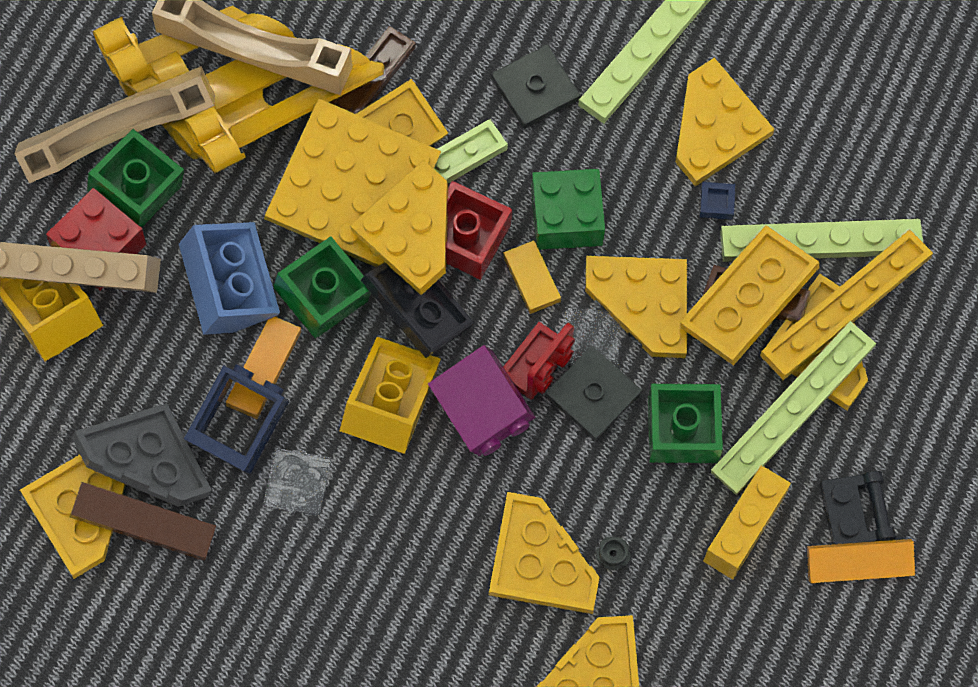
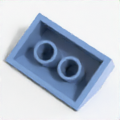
(228, 276)

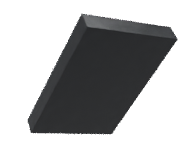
(427, 318)

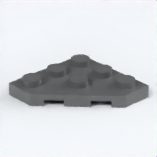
(145, 454)

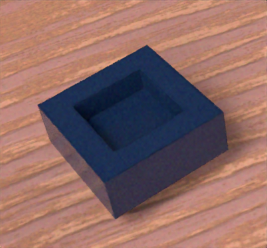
(717, 200)

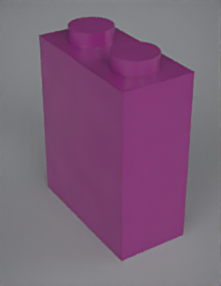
(482, 401)

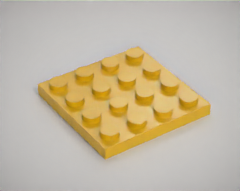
(339, 174)

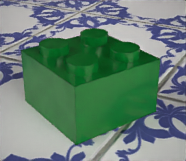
(136, 177)
(567, 209)
(322, 287)
(685, 423)

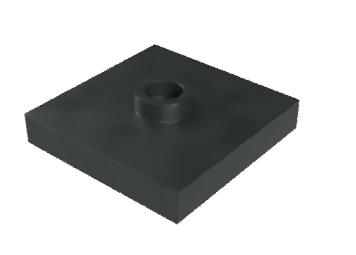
(535, 86)
(593, 393)

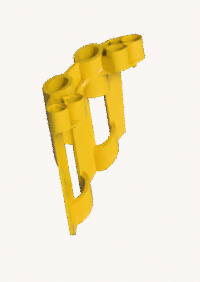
(239, 106)

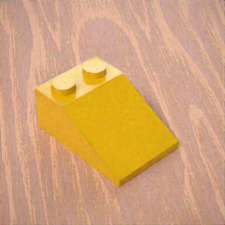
(49, 313)
(389, 395)

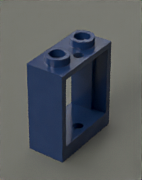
(196, 432)

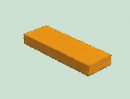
(266, 363)
(861, 561)

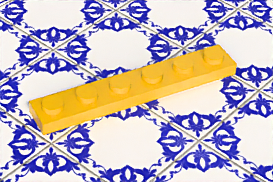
(846, 304)

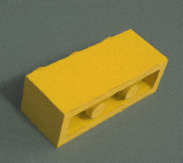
(746, 522)

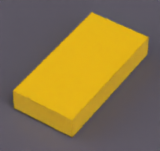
(532, 277)

